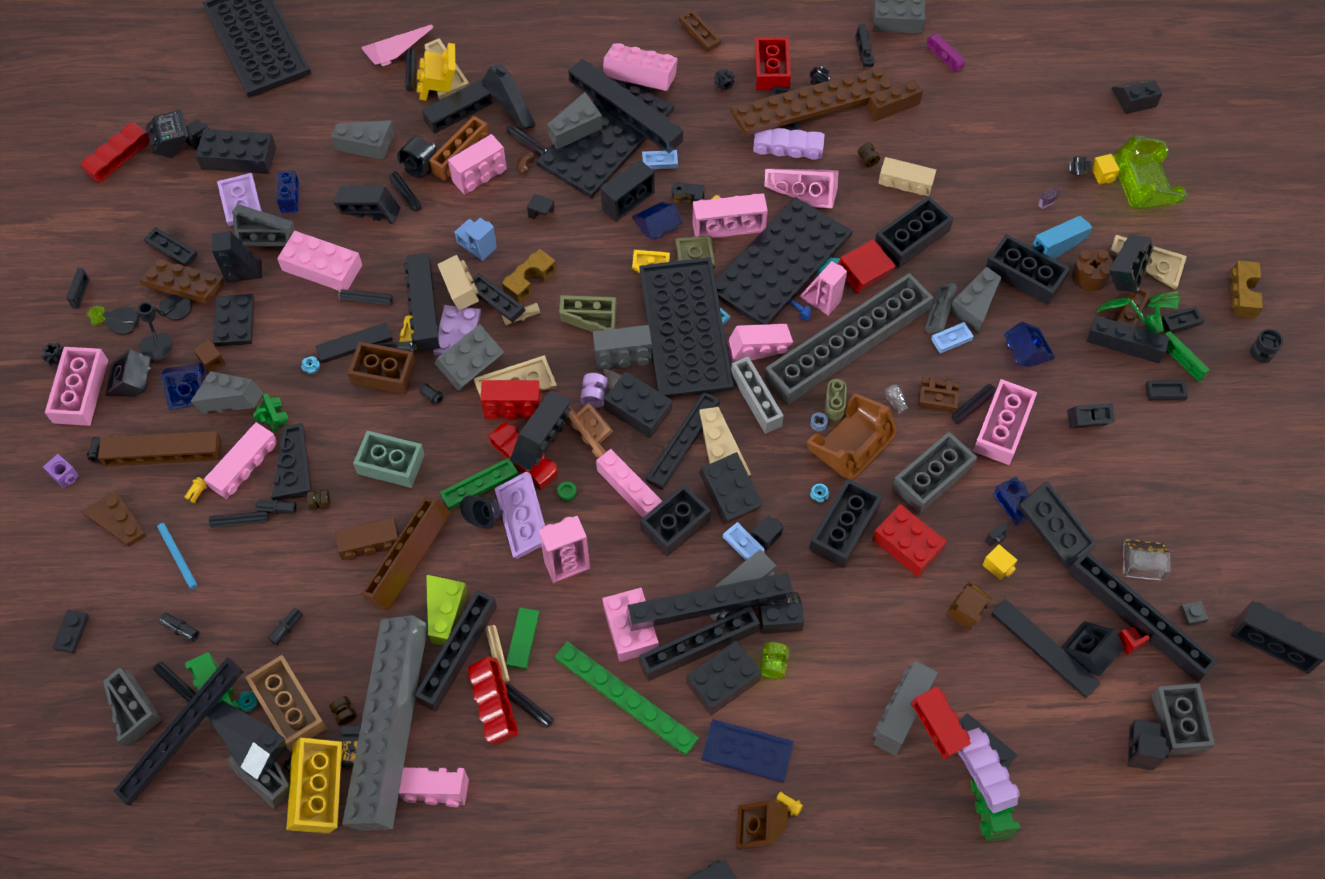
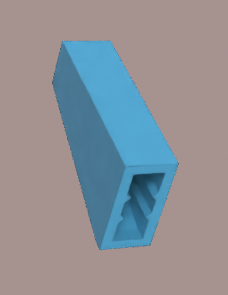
(1062, 237)

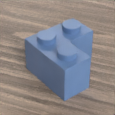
(477, 238)

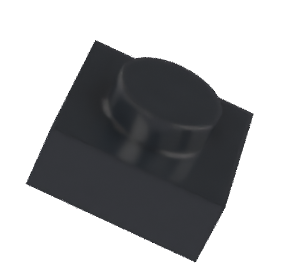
(997, 535)

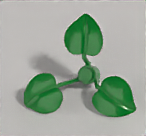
(1153, 320)

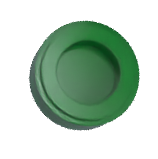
(566, 491)

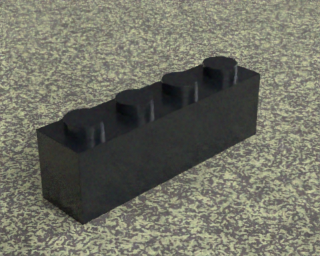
(457, 106)
(1127, 339)

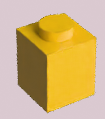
(1105, 169)
(1000, 563)

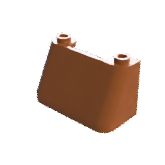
(856, 438)

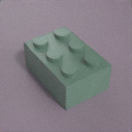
(389, 459)

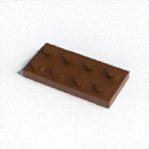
(181, 281)

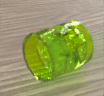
(774, 660)

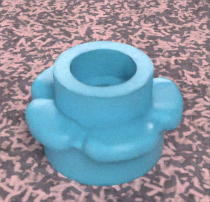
(310, 369)
(819, 488)

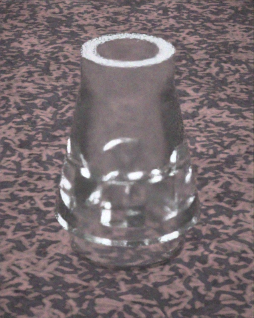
(896, 398)

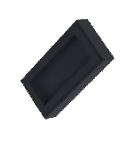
(77, 288)
(1166, 390)

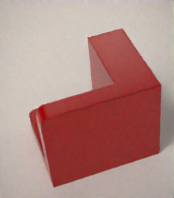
(1132, 640)

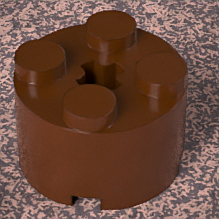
(1092, 269)
(968, 606)

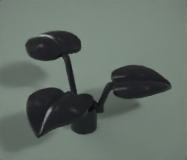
(156, 346)

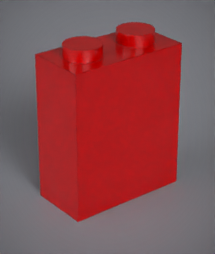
(866, 266)

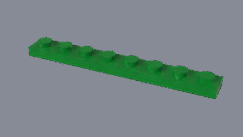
(626, 698)

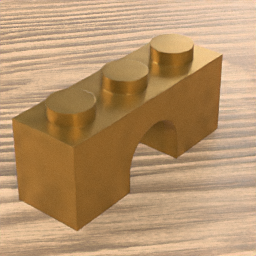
(538, 265)
(1244, 301)

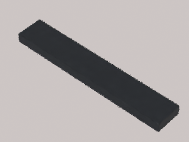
(680, 443)
(1045, 648)

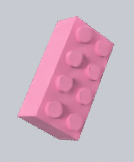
(640, 66)
(730, 216)
(320, 261)
(76, 386)
(1005, 422)
(564, 548)

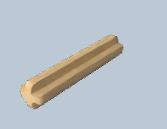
(496, 650)

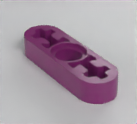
(945, 52)

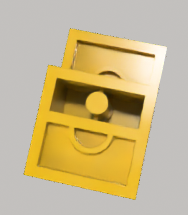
(436, 71)

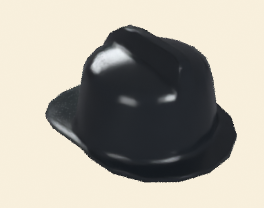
(480, 511)

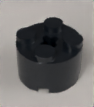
(416, 156)

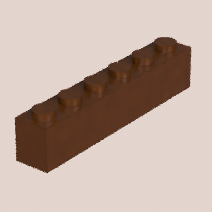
(160, 448)
(406, 553)

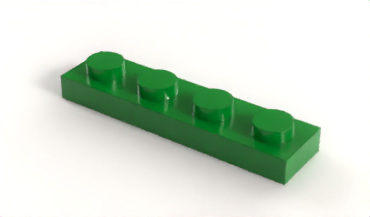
(479, 483)

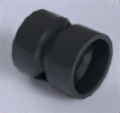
(1266, 345)

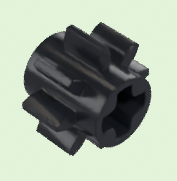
(819, 75)
(724, 79)
(1080, 165)
(52, 353)

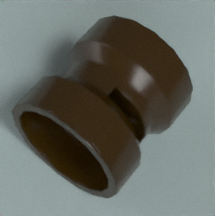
(868, 153)
(318, 499)
(343, 710)

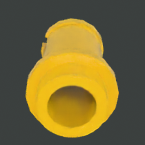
(196, 489)
(794, 807)

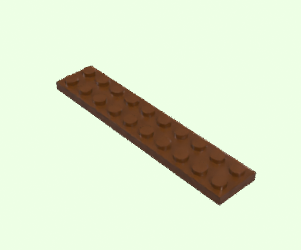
(809, 101)

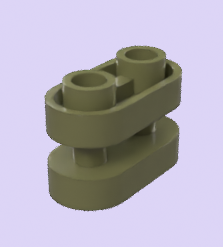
(835, 400)

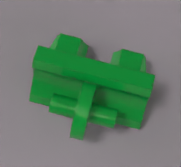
(267, 413)

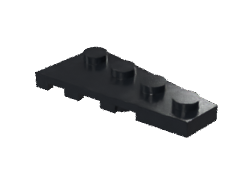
(293, 466)

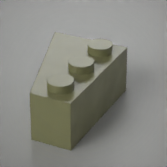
(589, 312)

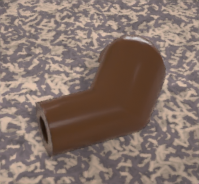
(522, 161)

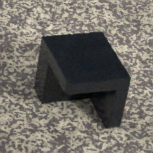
(540, 205)

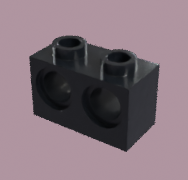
(1091, 415)

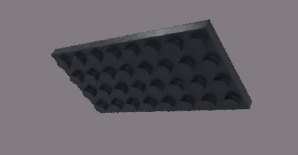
(257, 43)
(598, 156)
(780, 261)
(685, 327)

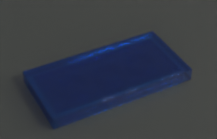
(747, 750)

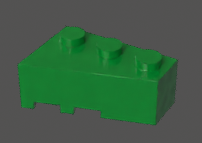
(202, 669)
(994, 825)

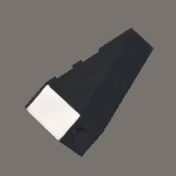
(505, 90)
(249, 740)

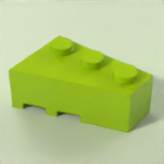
(444, 607)

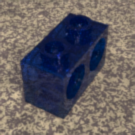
(288, 191)
(1010, 501)

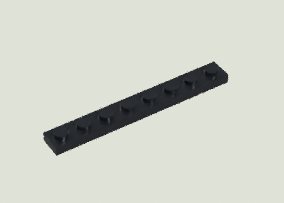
(178, 731)

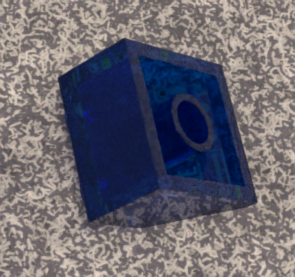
(658, 219)
(1028, 345)
(182, 384)

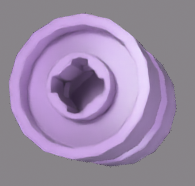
(593, 389)

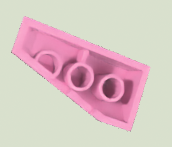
(391, 48)
(811, 186)

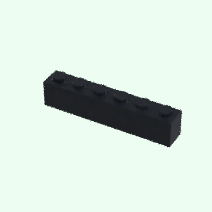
(422, 302)
(699, 643)
(456, 650)

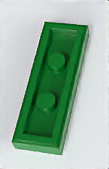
(1186, 357)
(522, 638)

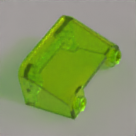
(1144, 175)

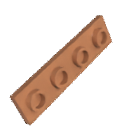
(592, 426)

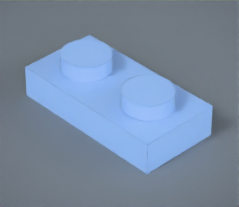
(660, 159)
(952, 337)
(742, 541)

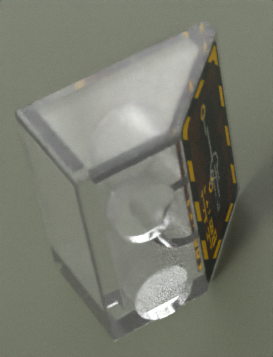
(1145, 559)

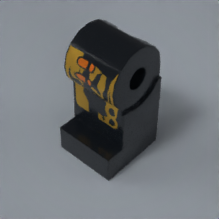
(687, 192)
(350, 738)

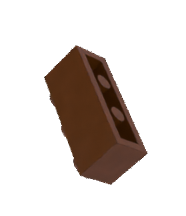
(894, 100)
(366, 539)

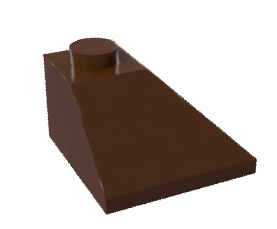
(760, 823)

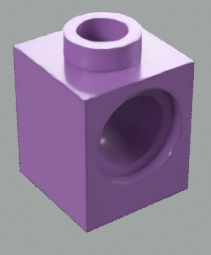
(58, 465)

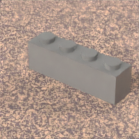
(756, 395)

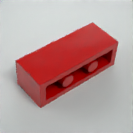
(941, 722)

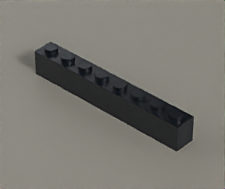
(626, 105)
(709, 601)
(1142, 616)

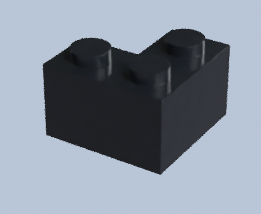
(1146, 745)

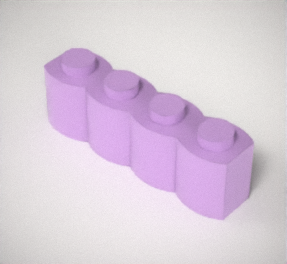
(792, 143)
(988, 773)

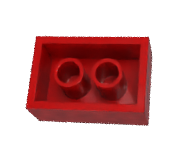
(772, 62)
(510, 399)
(909, 540)

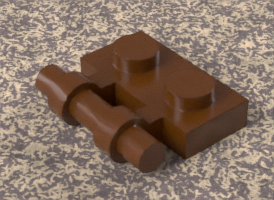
(939, 398)

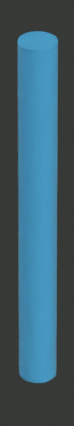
(177, 556)

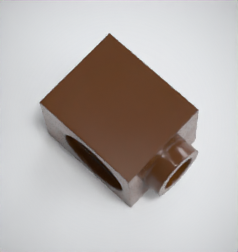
(209, 356)

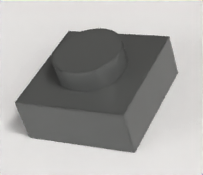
(1194, 613)

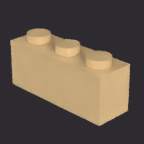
(907, 176)
(458, 282)

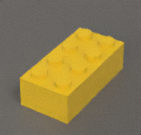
(314, 785)

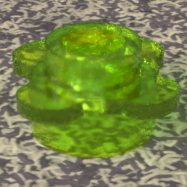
(93, 314)

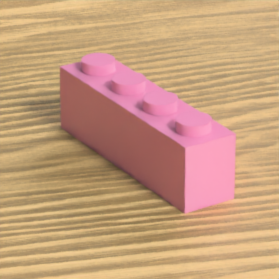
(241, 460)
(627, 483)

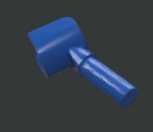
(805, 312)

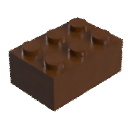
(382, 368)

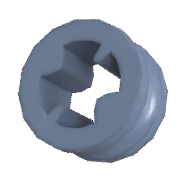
(819, 427)

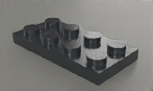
(1056, 524)

